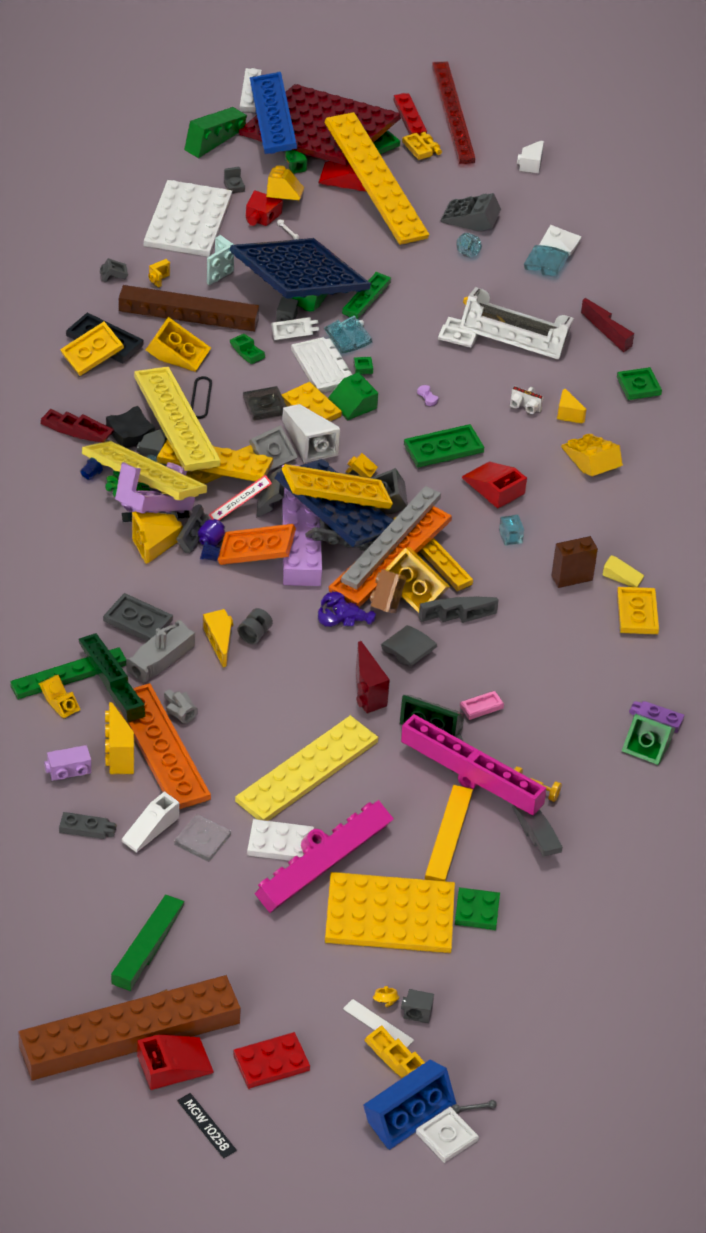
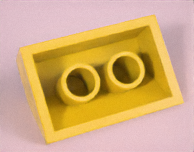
(284, 184)
(422, 581)

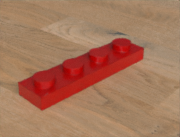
(409, 113)

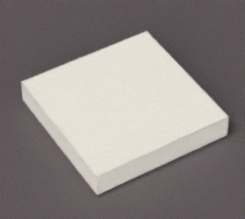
(447, 1134)

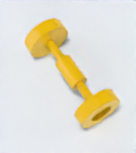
(554, 791)

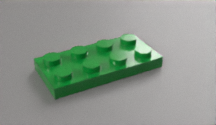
(443, 445)

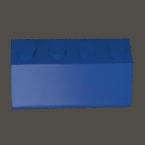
(410, 1103)

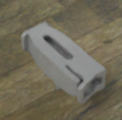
(161, 651)

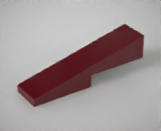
(602, 320)

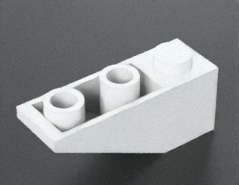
(153, 821)

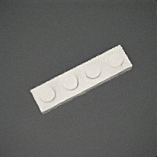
(247, 101)

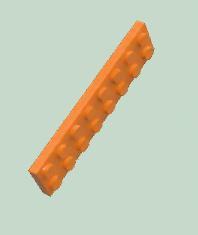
(419, 536)
(166, 752)

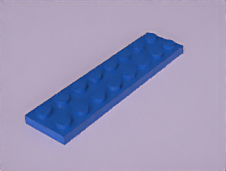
(273, 113)

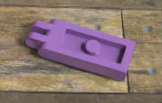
(658, 713)

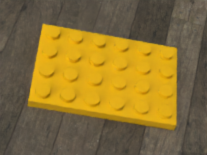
(390, 912)

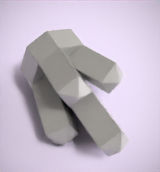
(180, 706)

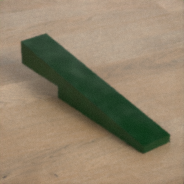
(113, 677)

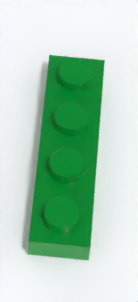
(363, 299)

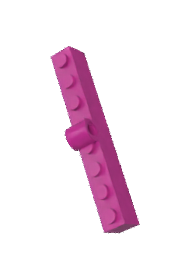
(473, 765)
(321, 854)

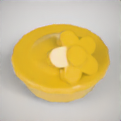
(386, 995)

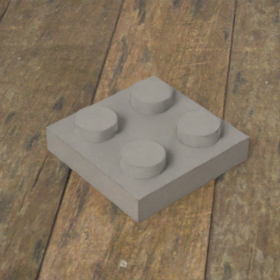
(275, 445)

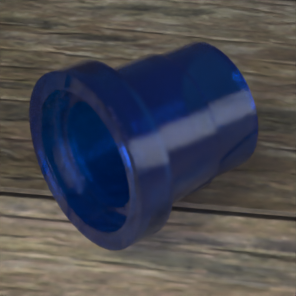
(91, 469)
(210, 552)

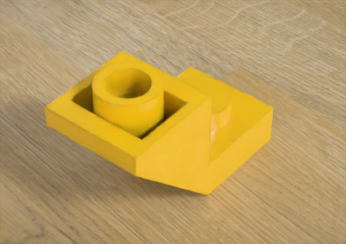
(56, 696)

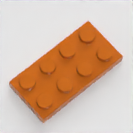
(257, 544)

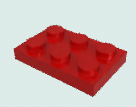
(271, 1060)

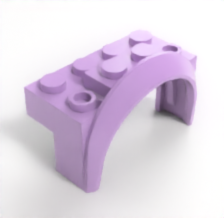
(148, 501)

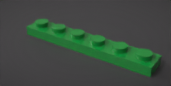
(67, 672)

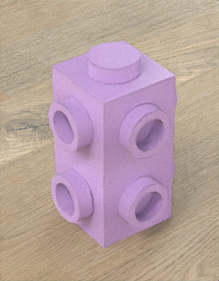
(68, 762)

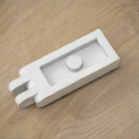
(293, 328)

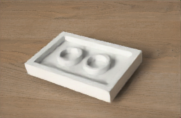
(276, 839)

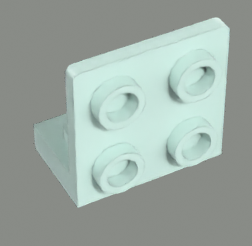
(221, 262)

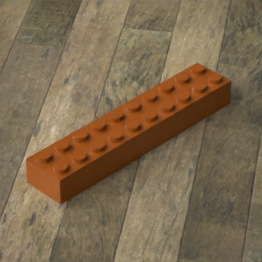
(116, 1028)

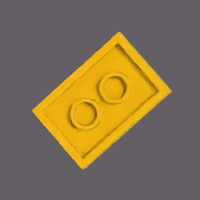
(92, 348)
(312, 399)
(637, 610)

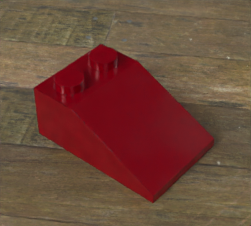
(371, 681)

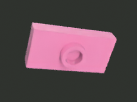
(481, 705)

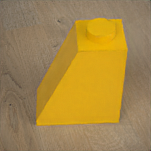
(154, 533)

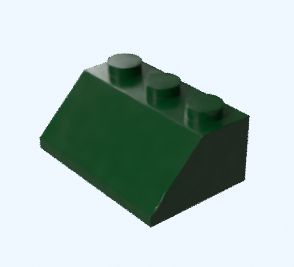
(442, 717)

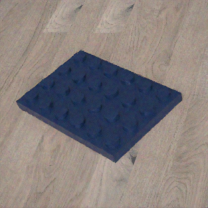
(349, 520)

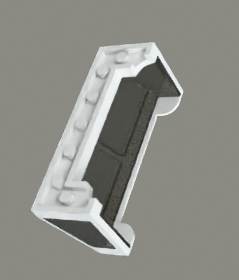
(515, 327)

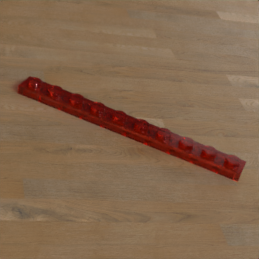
(453, 112)

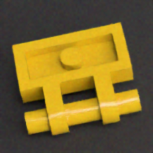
(422, 145)

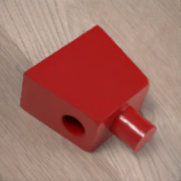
(262, 209)

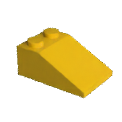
(177, 346)

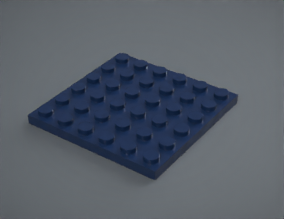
(300, 267)

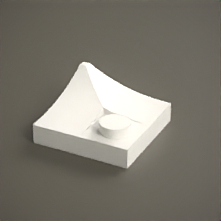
(561, 239)

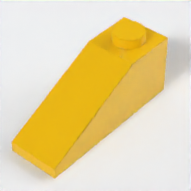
(218, 630)

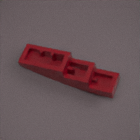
(79, 427)

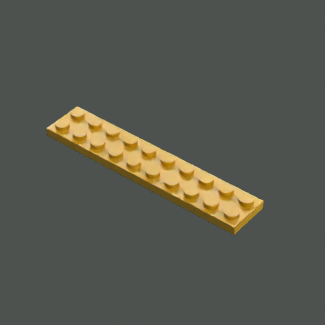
(377, 178)

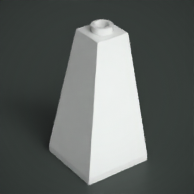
(311, 433)

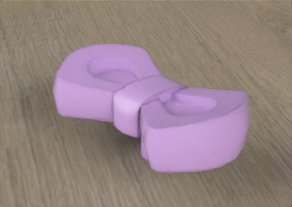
(424, 391)

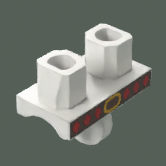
(527, 399)

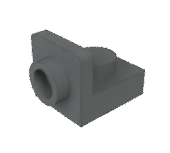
(233, 179)
(113, 268)

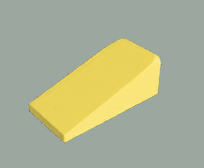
(622, 572)

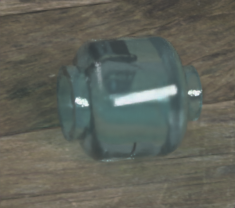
(469, 244)

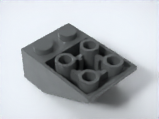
(472, 212)

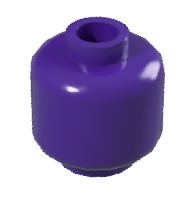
(212, 532)

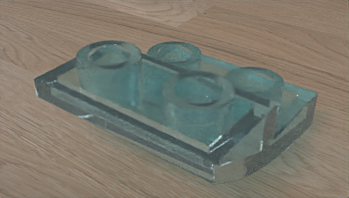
(546, 259)
(348, 335)

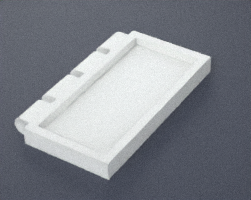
(321, 363)

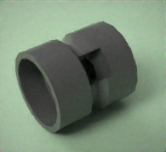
(255, 626)

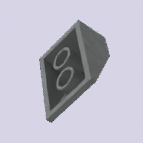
(396, 490)

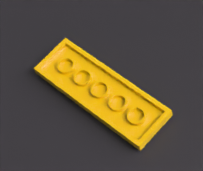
(232, 463)
(336, 486)

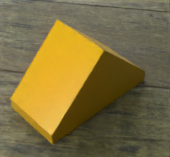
(570, 408)

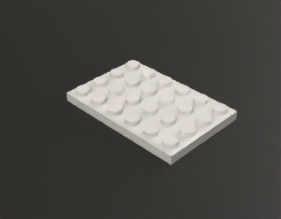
(188, 218)

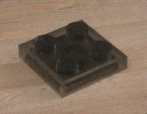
(264, 403)

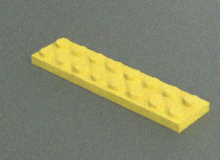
(151, 473)
(306, 769)

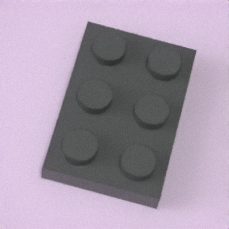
(137, 617)

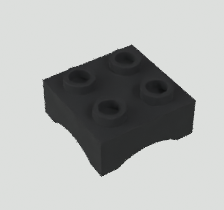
(129, 427)

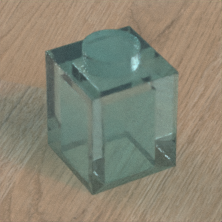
(511, 529)

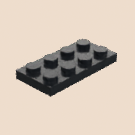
(88, 321)

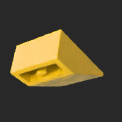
(593, 454)
(120, 743)

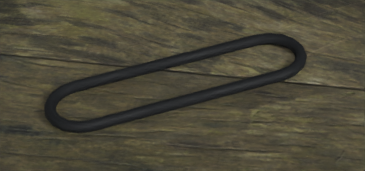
(208, 397)

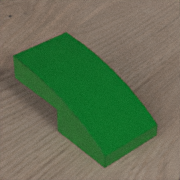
(246, 349)

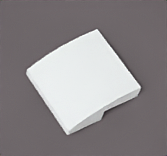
(452, 333)

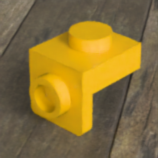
(159, 271)
(362, 466)

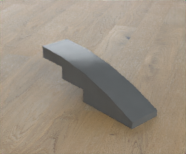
(458, 607)
(539, 831)

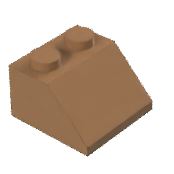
(388, 591)

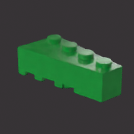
(212, 130)

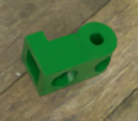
(296, 160)

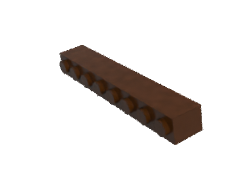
(188, 308)

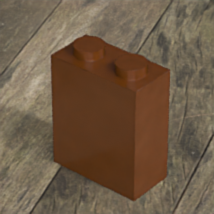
(574, 562)

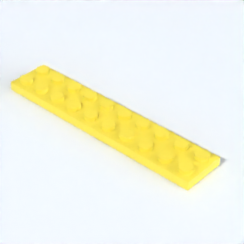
(177, 419)

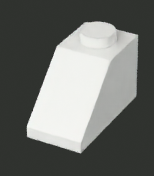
(531, 157)

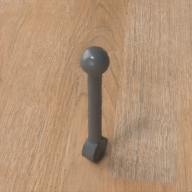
(492, 1104)

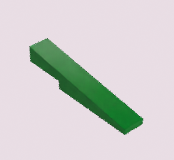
(146, 943)

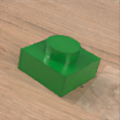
(363, 365)

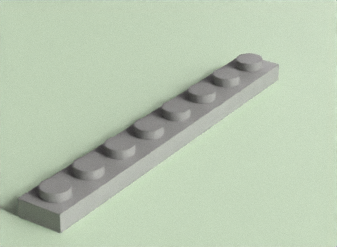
(390, 538)

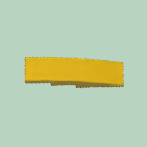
(393, 1052)

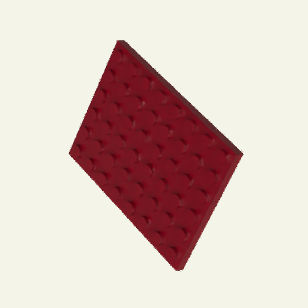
(308, 115)

